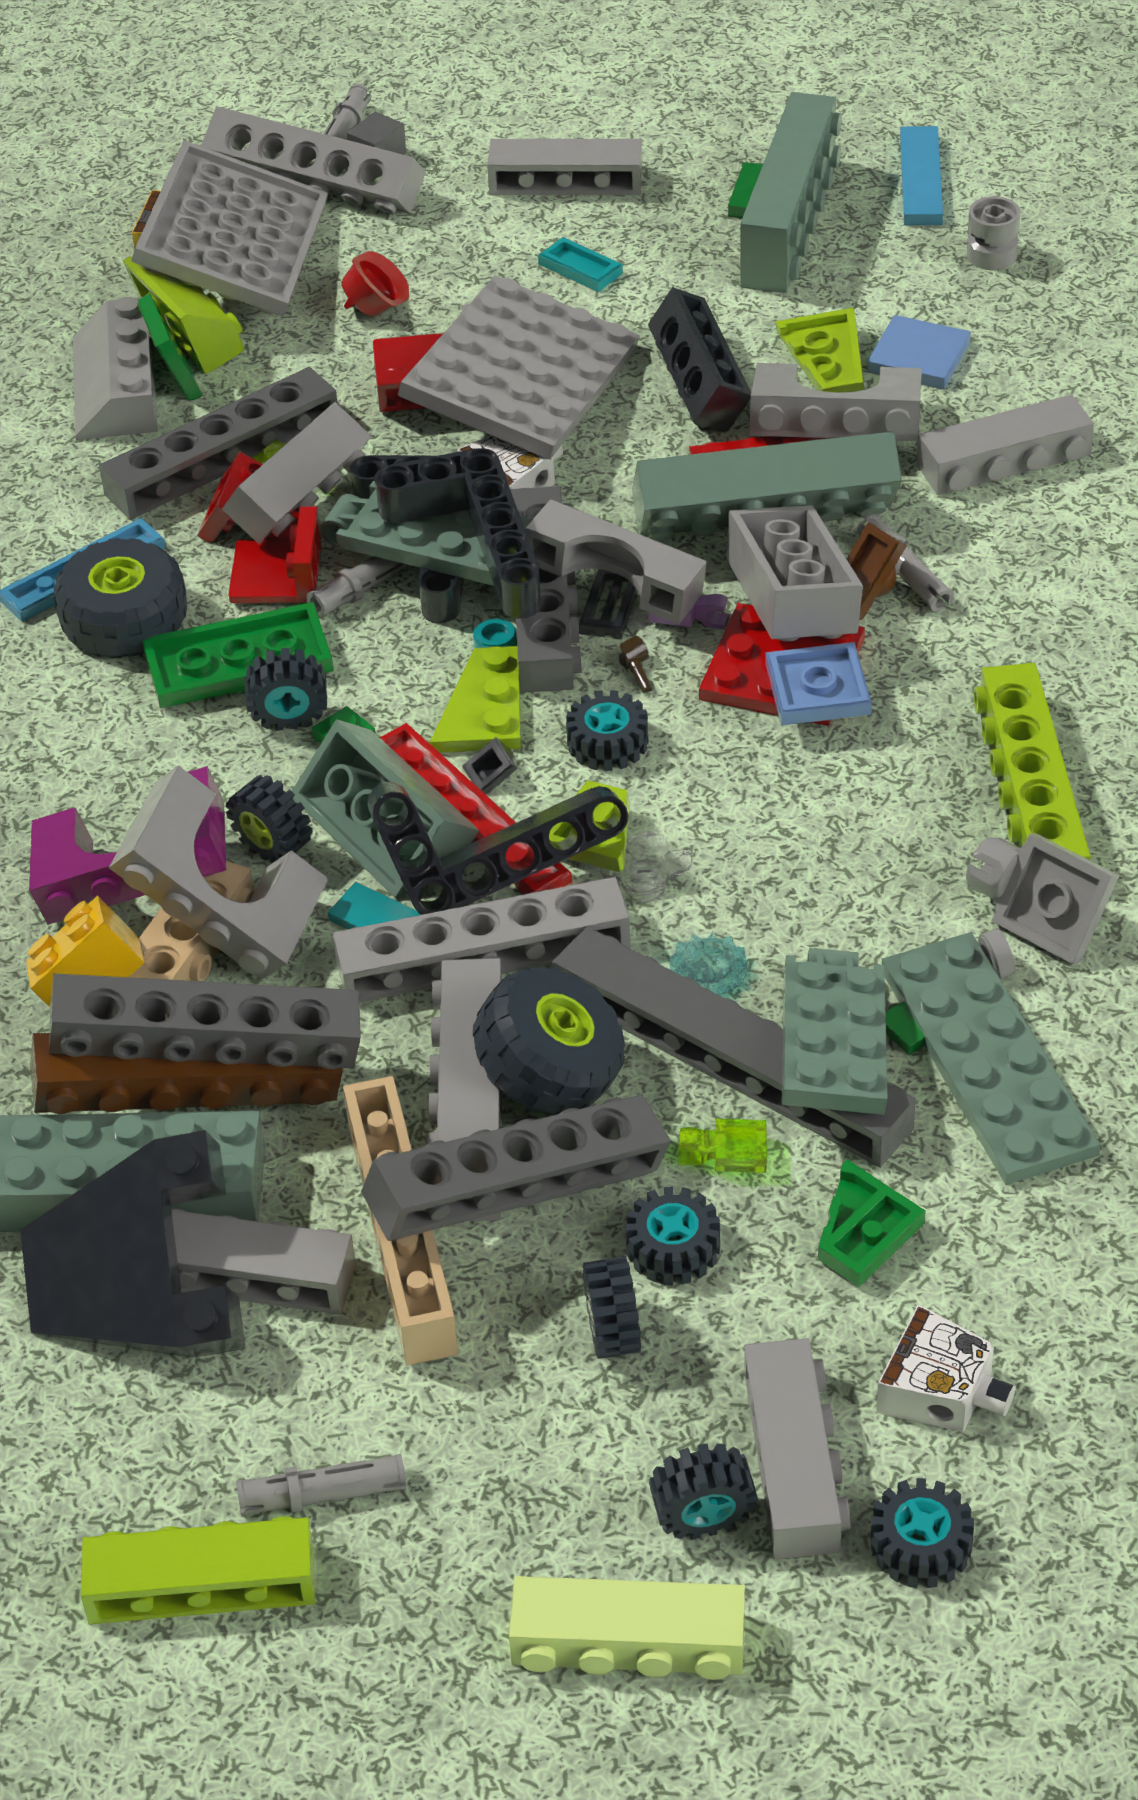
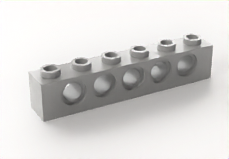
(400, 173)
(519, 929)

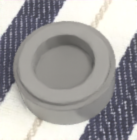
(998, 952)

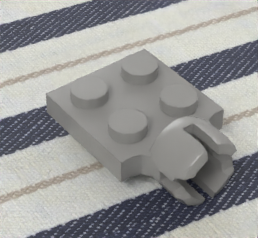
(1043, 892)

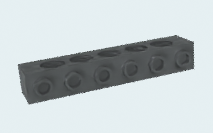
(208, 445)
(545, 638)
(204, 1021)
(514, 1166)

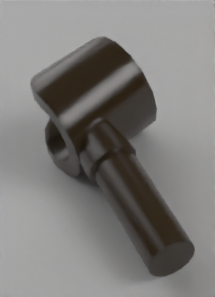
(633, 653)

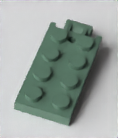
(435, 543)
(834, 1033)

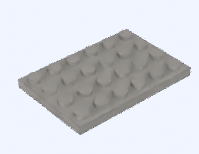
(230, 228)
(520, 366)

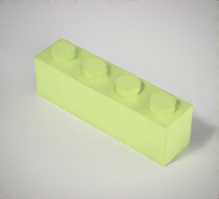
(627, 1626)

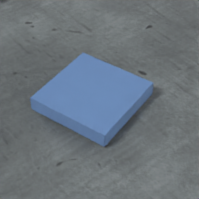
(920, 345)
(818, 683)

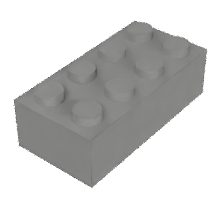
(793, 572)

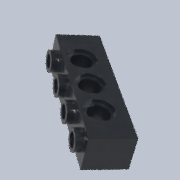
(699, 360)

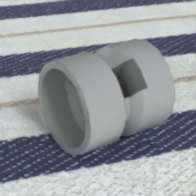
(993, 233)

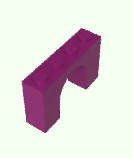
(68, 871)

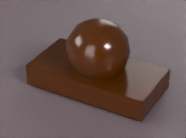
(874, 563)

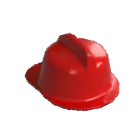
(374, 284)

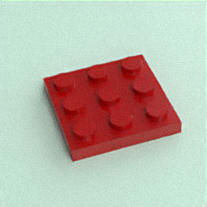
(739, 668)

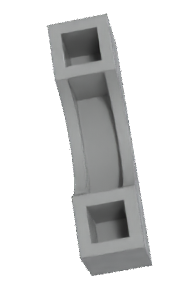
(574, 540)

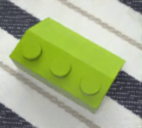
(194, 317)

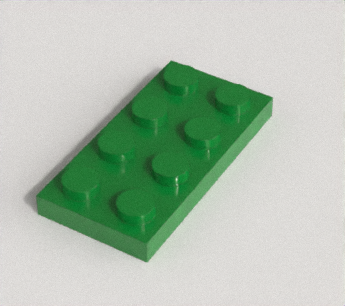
(215, 656)

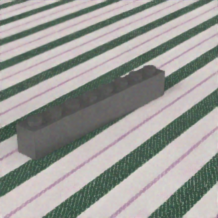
(722, 1041)

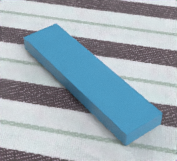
(921, 175)
(36, 591)

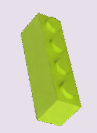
(197, 1570)

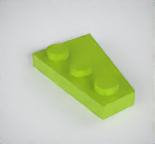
(826, 349)
(483, 703)

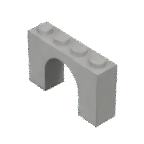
(791, 410)
(162, 865)

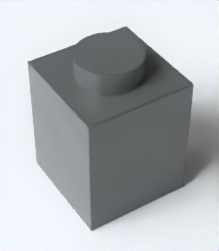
(379, 132)

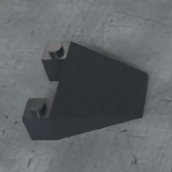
(109, 1262)

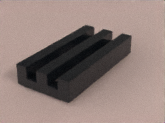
(604, 625)

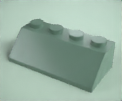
(337, 794)

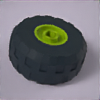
(119, 596)
(548, 1040)

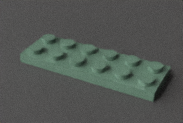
(990, 1059)

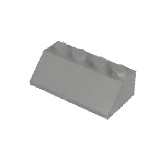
(114, 373)

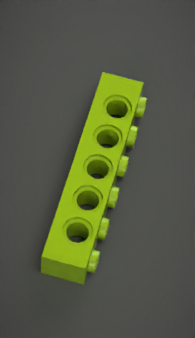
(1027, 757)

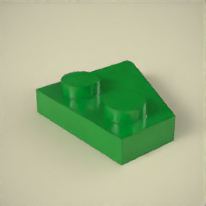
(865, 1224)

